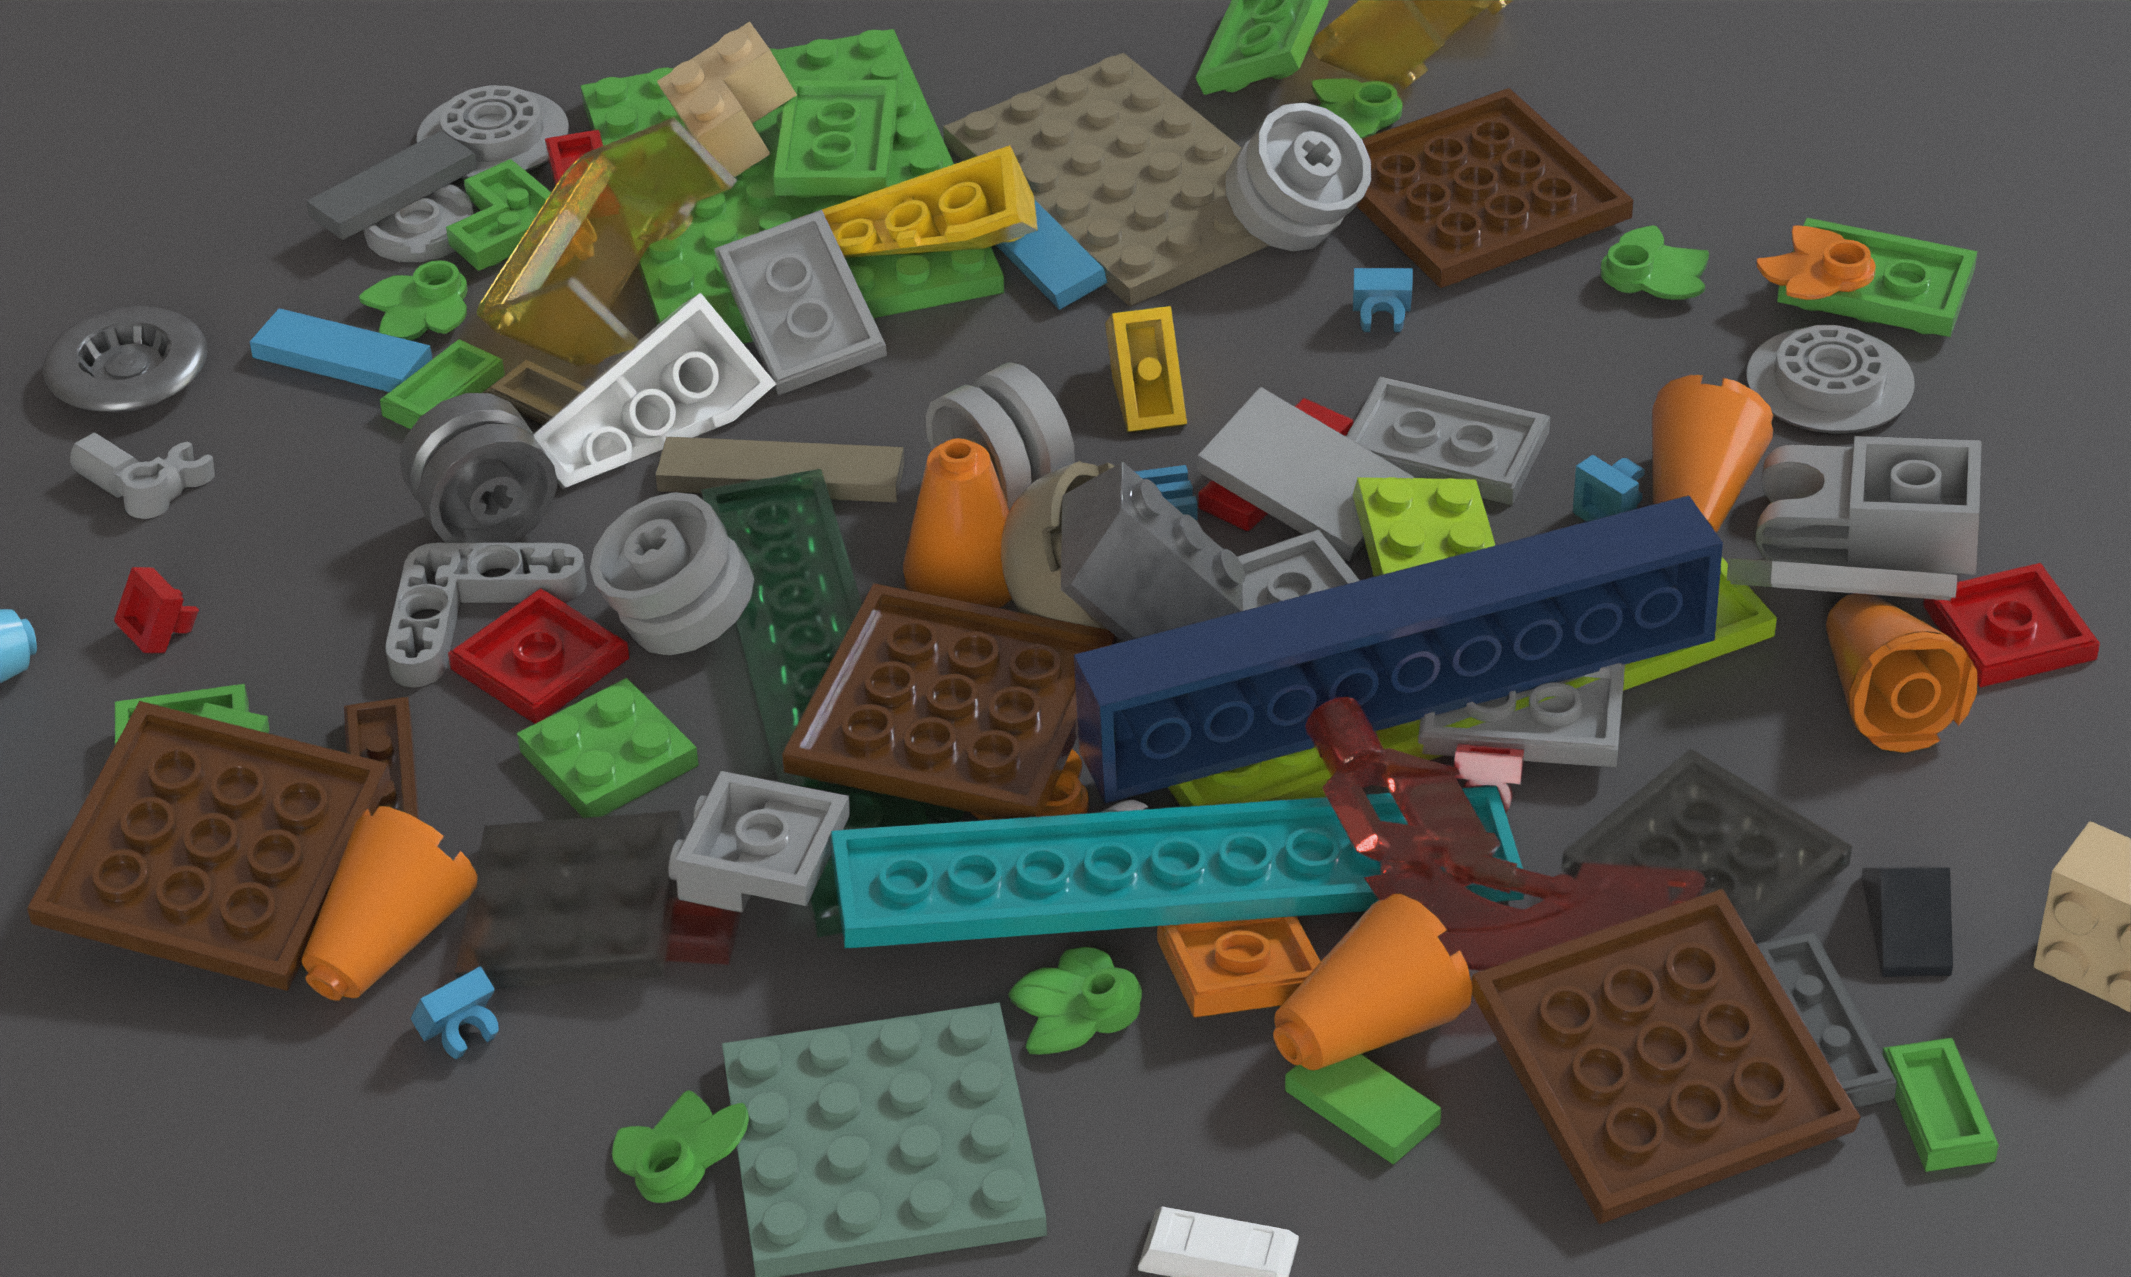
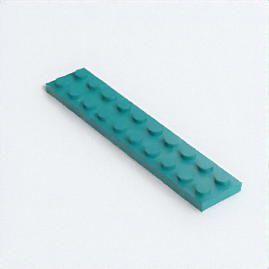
(1115, 870)

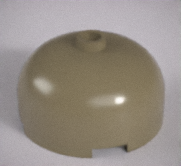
(1034, 542)

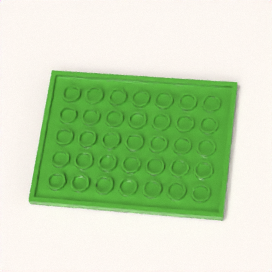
(889, 283)

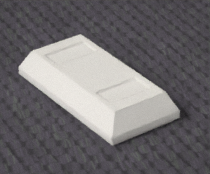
(1214, 1246)

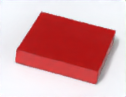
(2014, 625)
(538, 656)

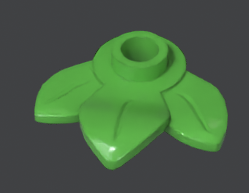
(1363, 105)
(1648, 265)
(420, 301)
(1076, 1000)
(679, 1148)

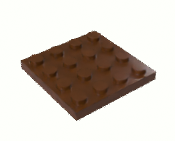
(1484, 188)
(946, 704)
(208, 845)
(1662, 1055)

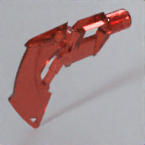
(1450, 835)

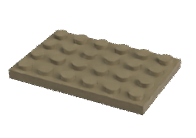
(1121, 173)

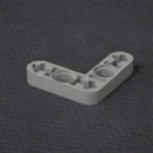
(461, 581)

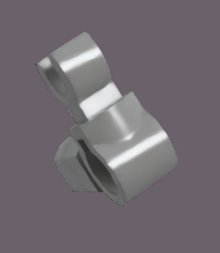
(144, 485)

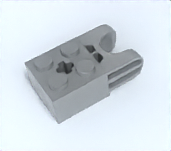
(1874, 505)

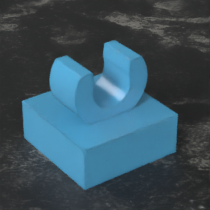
(1382, 291)
(1606, 489)
(455, 1005)

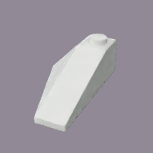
(672, 384)

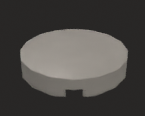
(420, 228)

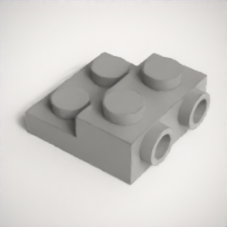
(756, 842)

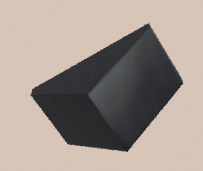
(1910, 919)

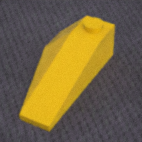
(943, 210)

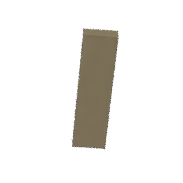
(848, 470)

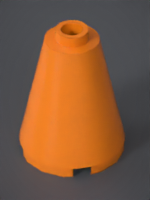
(1707, 443)
(958, 527)
(1898, 673)
(383, 901)
(1374, 987)

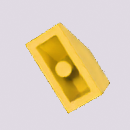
(1146, 368)

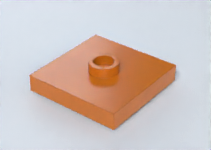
(1237, 962)

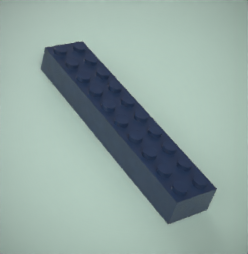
(1397, 645)

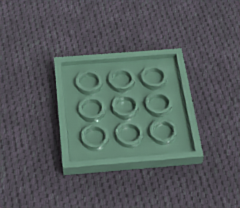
(882, 1141)

